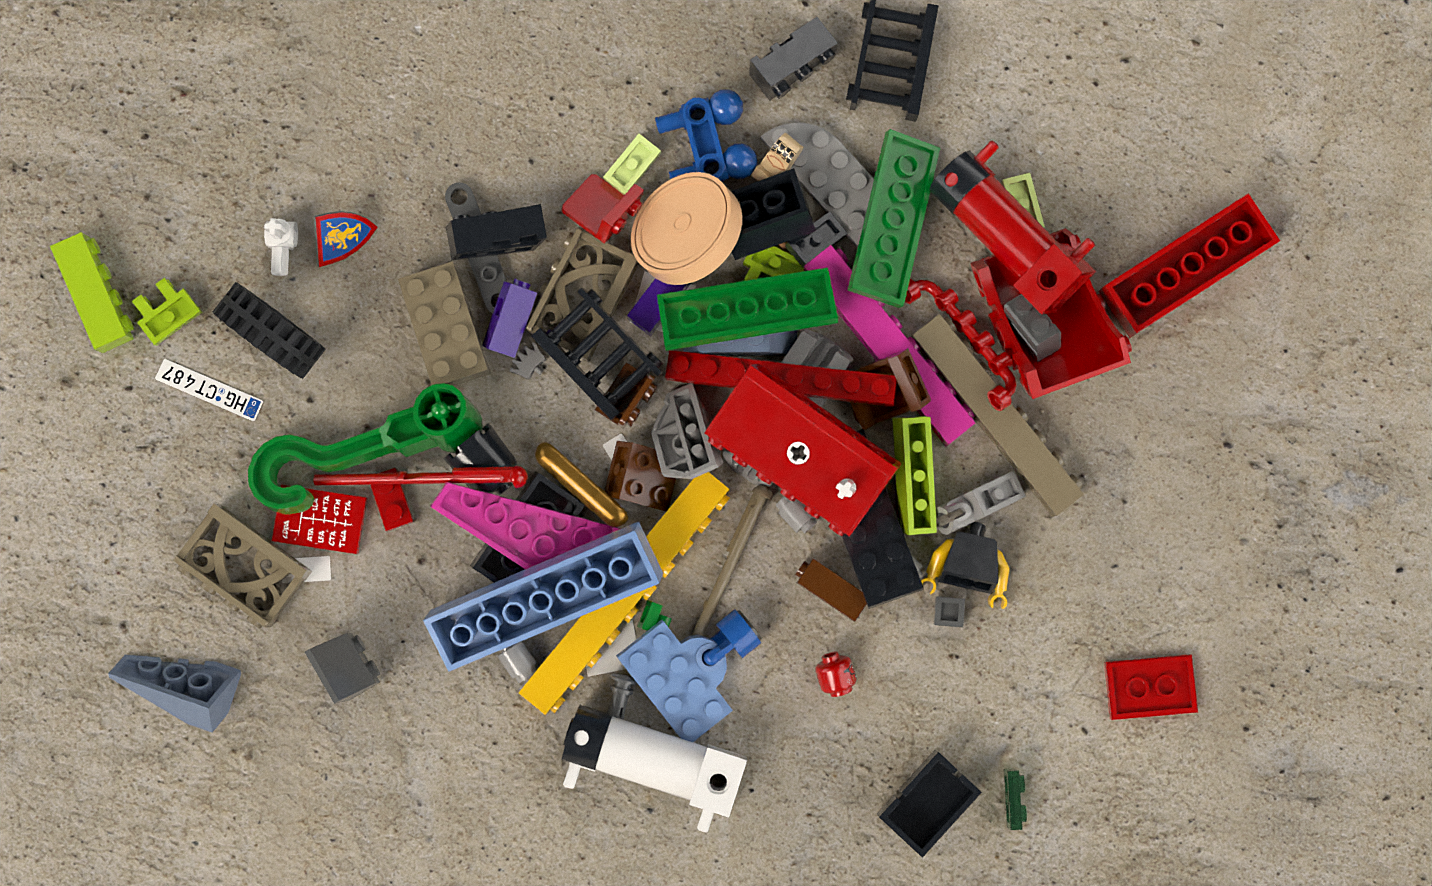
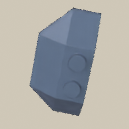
(764, 345)

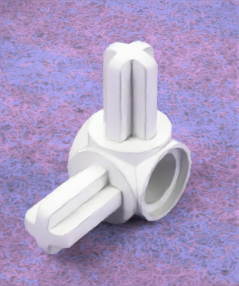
(281, 238)

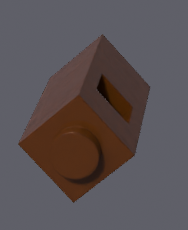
(831, 589)

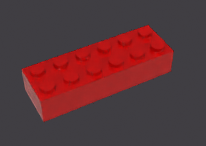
(1189, 265)

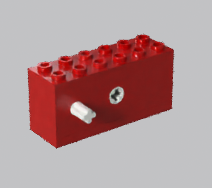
(769, 422)

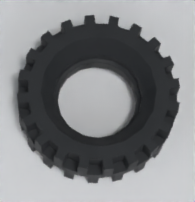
(268, 330)

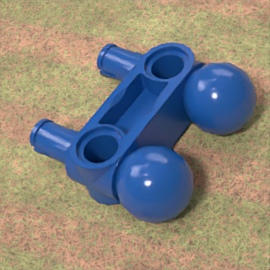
(723, 108)

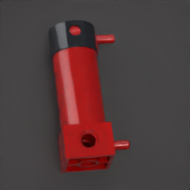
(1011, 232)

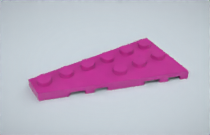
(516, 528)

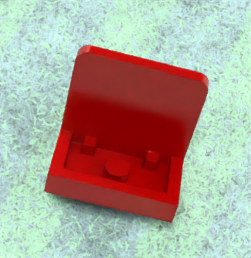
(601, 207)

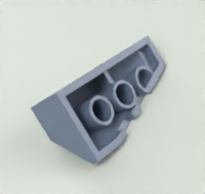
(188, 691)

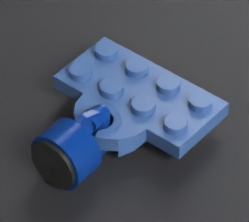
(685, 674)

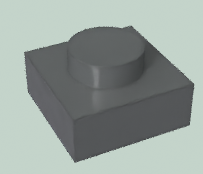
(949, 611)

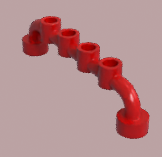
(981, 343)

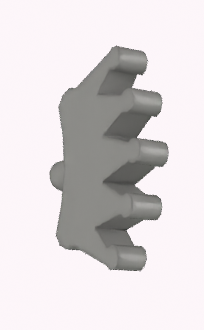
(529, 363)

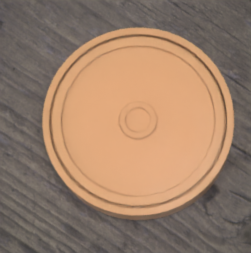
(686, 228)

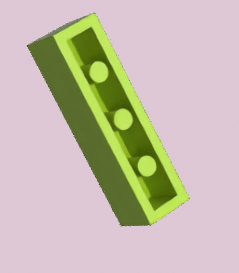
(92, 292)
(915, 475)

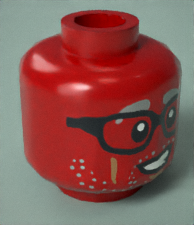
(835, 674)

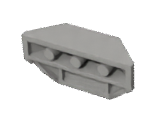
(680, 436)

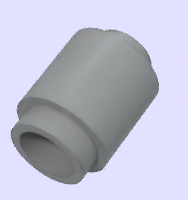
(795, 515)
(518, 661)

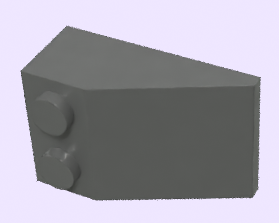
(343, 667)

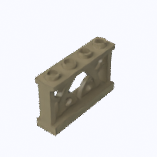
(617, 276)
(232, 527)

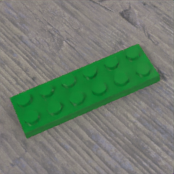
(894, 219)
(747, 309)

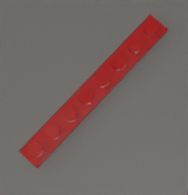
(808, 380)

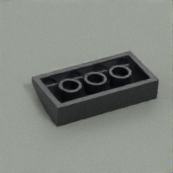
(538, 492)

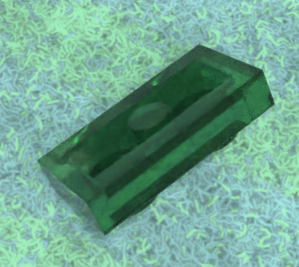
(1014, 786)

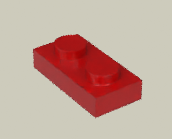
(392, 504)

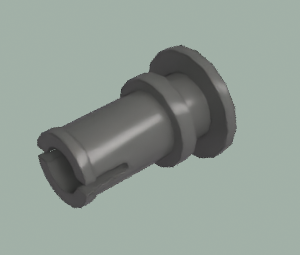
(620, 694)

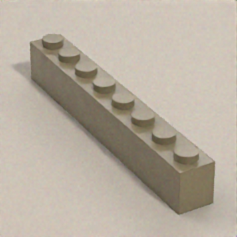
(1005, 428)

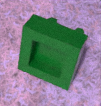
(651, 616)

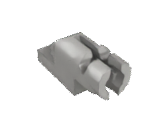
(981, 501)

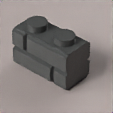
(1032, 328)

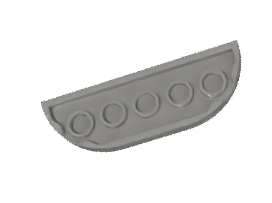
(829, 174)

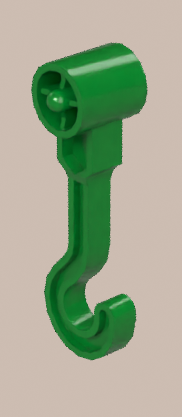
(438, 419)

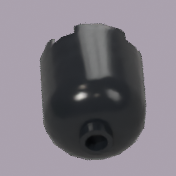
(483, 451)

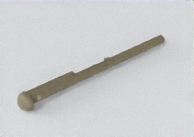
(735, 548)

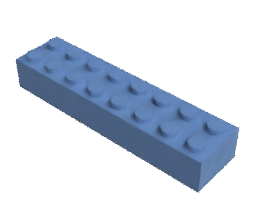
(543, 596)

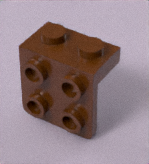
(629, 404)

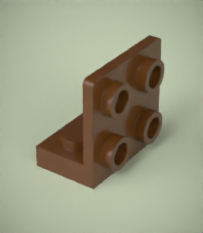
(638, 477)

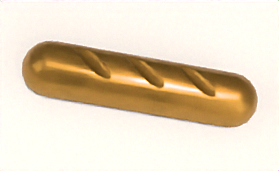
(580, 485)

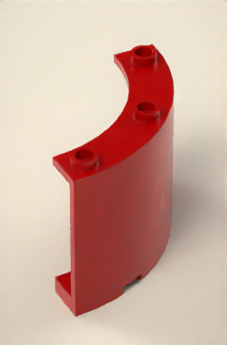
(1087, 334)

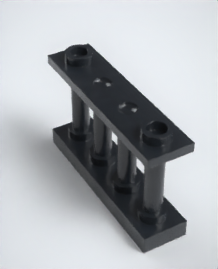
(914, 75)
(570, 360)

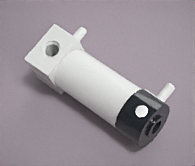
(653, 760)

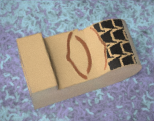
(779, 158)

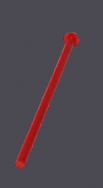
(515, 475)

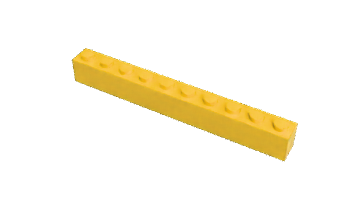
(591, 631)

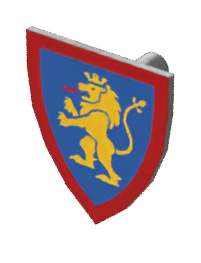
(340, 235)

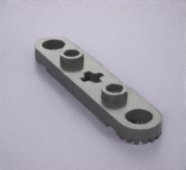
(486, 269)

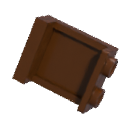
(910, 389)

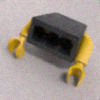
(970, 563)

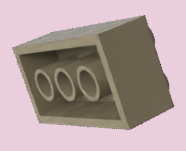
(444, 325)

